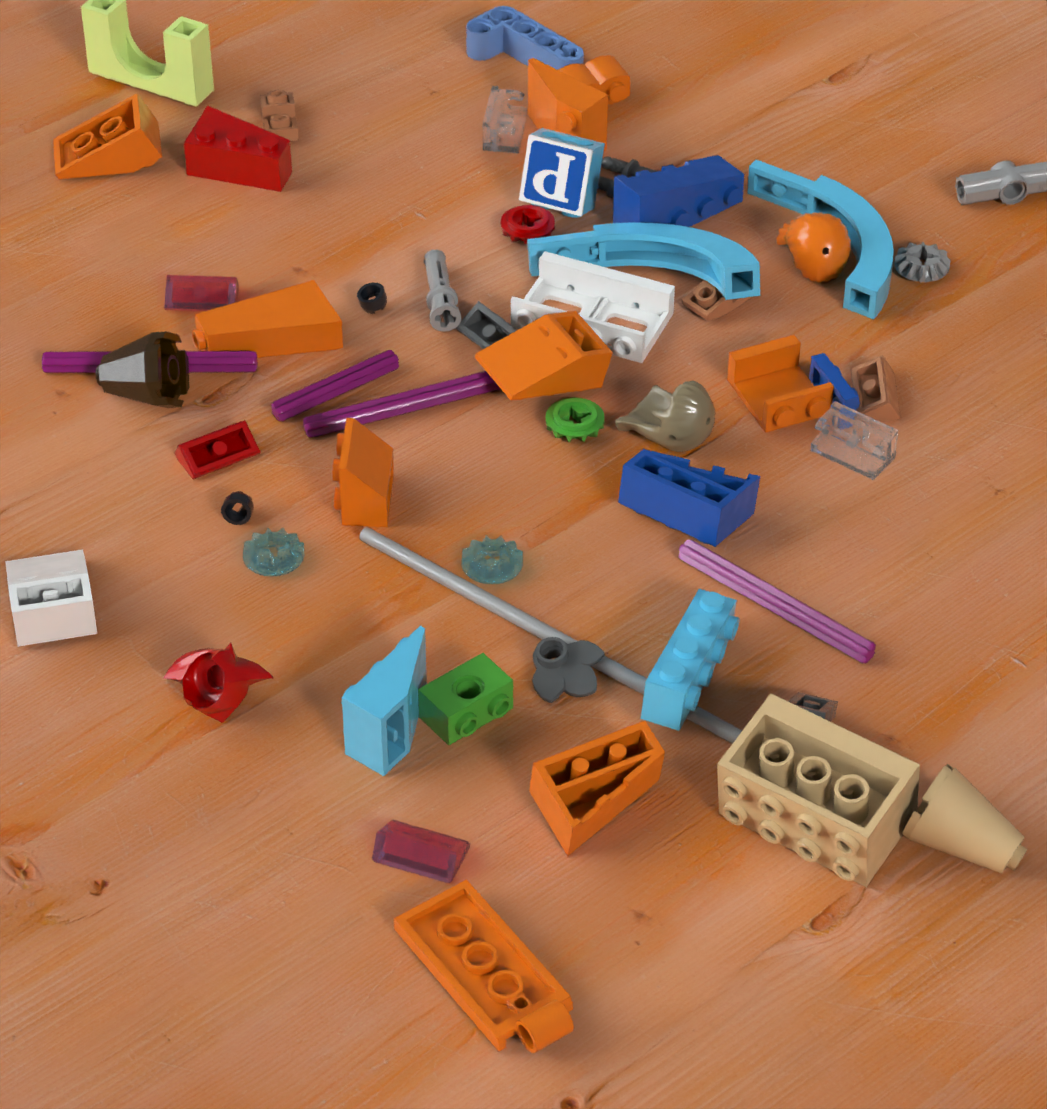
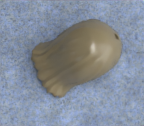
(673, 420)

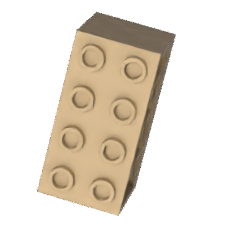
(817, 789)

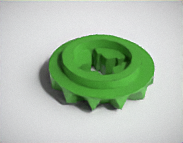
(585, 412)

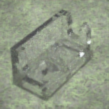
(503, 122)
(855, 440)

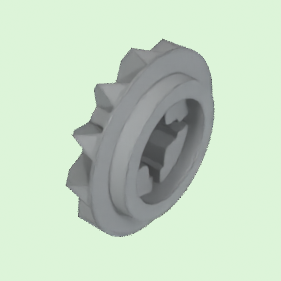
(909, 264)

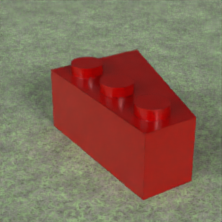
(237, 152)

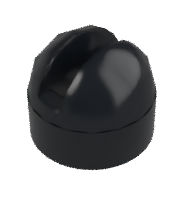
(368, 291)
(244, 513)

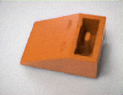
(547, 358)

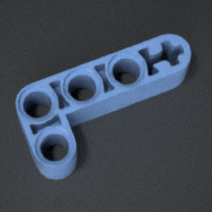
(519, 37)

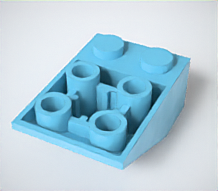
(384, 706)

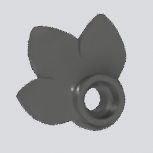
(569, 670)

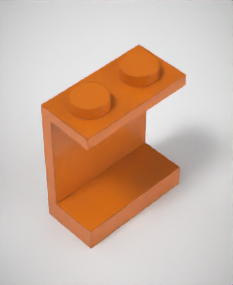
(775, 385)

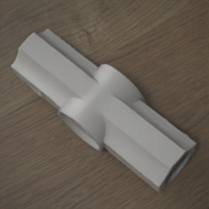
(1002, 182)

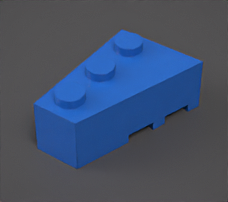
(687, 497)

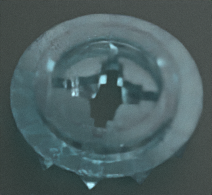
(262, 561)
(492, 570)

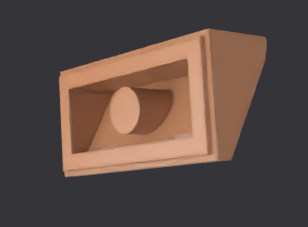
(876, 389)

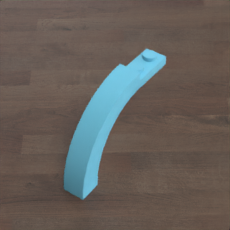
(870, 238)
(660, 245)

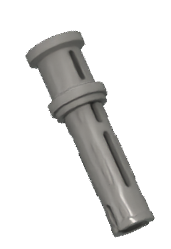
(441, 297)

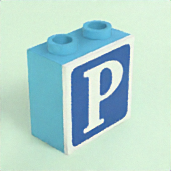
(561, 172)

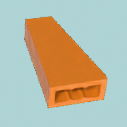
(272, 324)

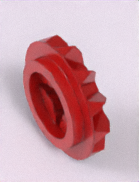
(537, 223)

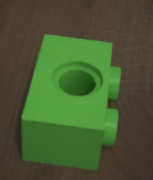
(465, 699)

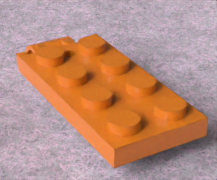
(487, 968)

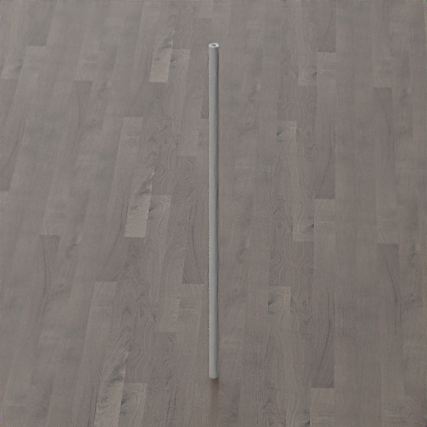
(529, 623)

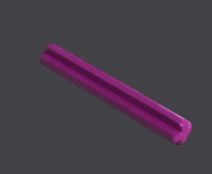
(334, 385)

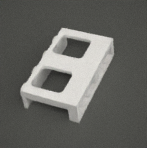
(600, 295)

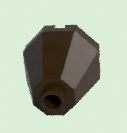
(147, 370)

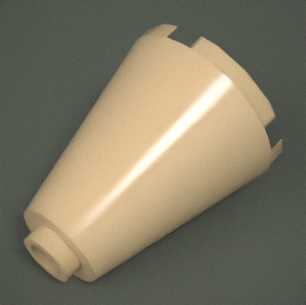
(964, 824)

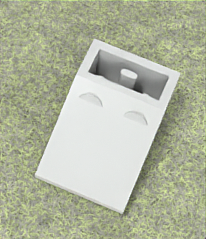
(50, 598)

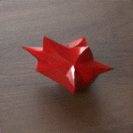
(215, 680)

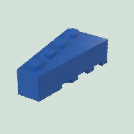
(678, 194)

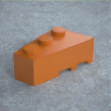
(595, 782)

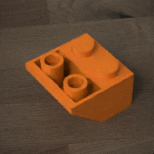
(363, 475)

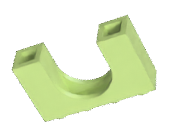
(115, 56)

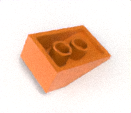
(566, 103)
(110, 142)

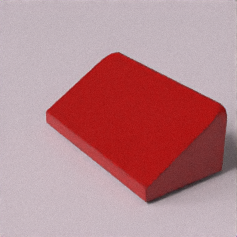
(217, 450)

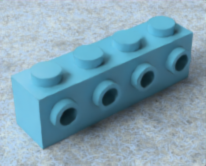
(689, 659)

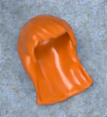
(808, 237)

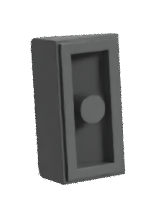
(484, 326)

